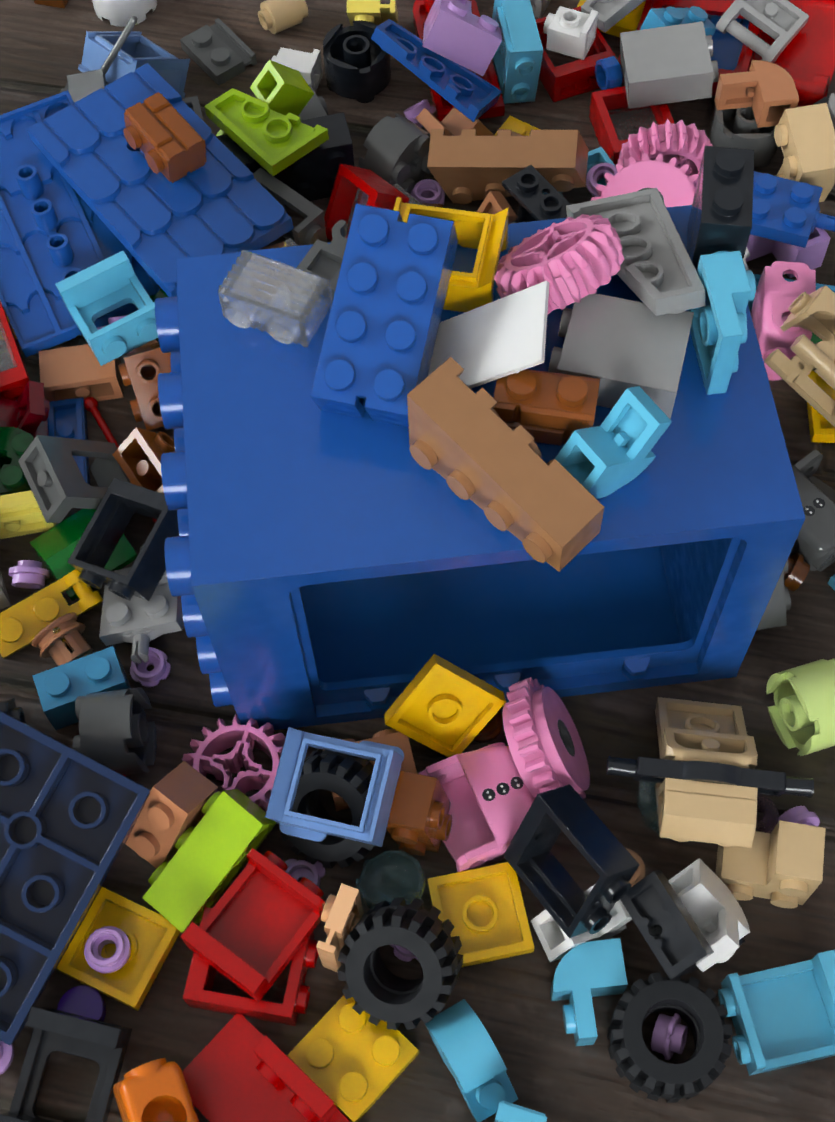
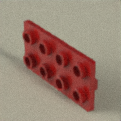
(251, 1080)

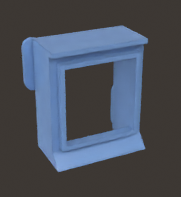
(133, 54)
(378, 800)

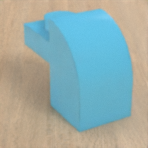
(619, 448)
(584, 973)
(471, 1059)

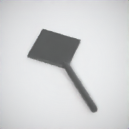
(88, 82)

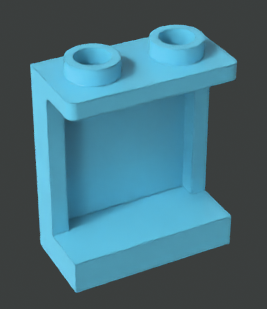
(782, 1013)

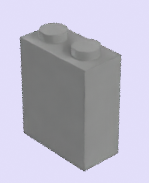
(667, 64)
(623, 348)

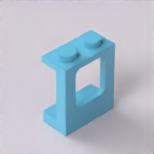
(102, 290)

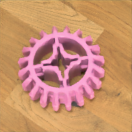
(669, 139)
(570, 255)
(244, 738)

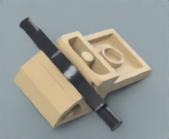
(706, 774)

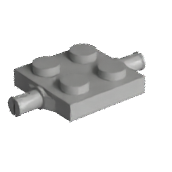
(139, 619)

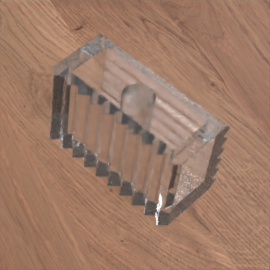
(275, 298)

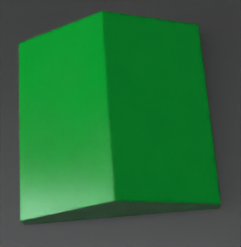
(59, 542)

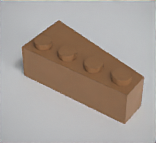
(474, 164)
(499, 468)

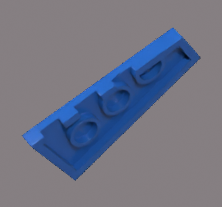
(450, 80)

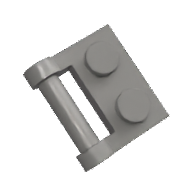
(774, 17)

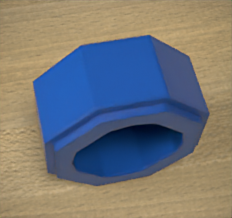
(608, 73)

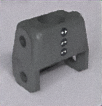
(817, 533)

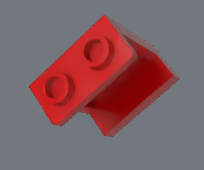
(257, 924)

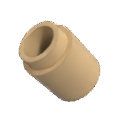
(281, 14)

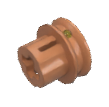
(60, 634)

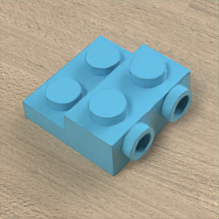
(722, 322)

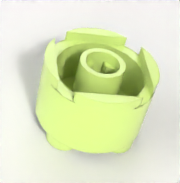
(804, 706)

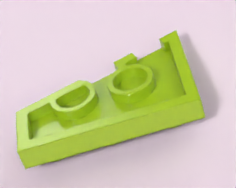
(262, 132)

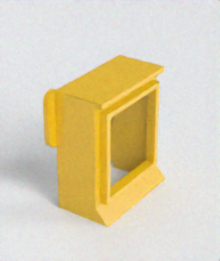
(474, 231)

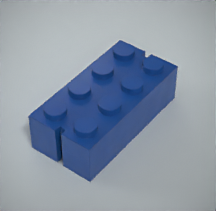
(384, 313)

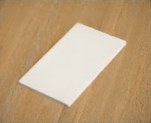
(496, 337)

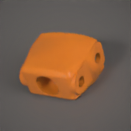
(155, 1094)

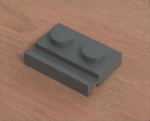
(218, 51)

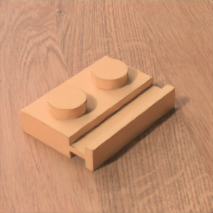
(341, 916)

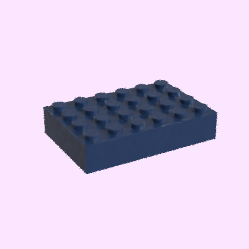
(57, 844)

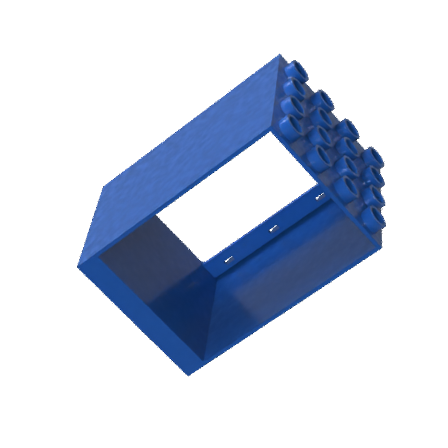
(340, 565)

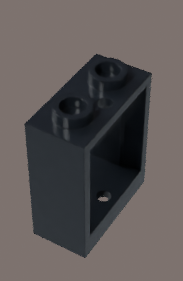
(105, 531)
(549, 881)

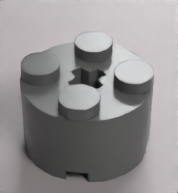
(739, 130)
(397, 151)
(116, 730)

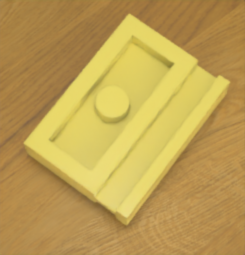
(371, 11)
(21, 515)

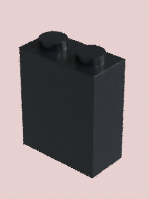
(721, 203)

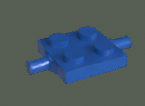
(787, 210)

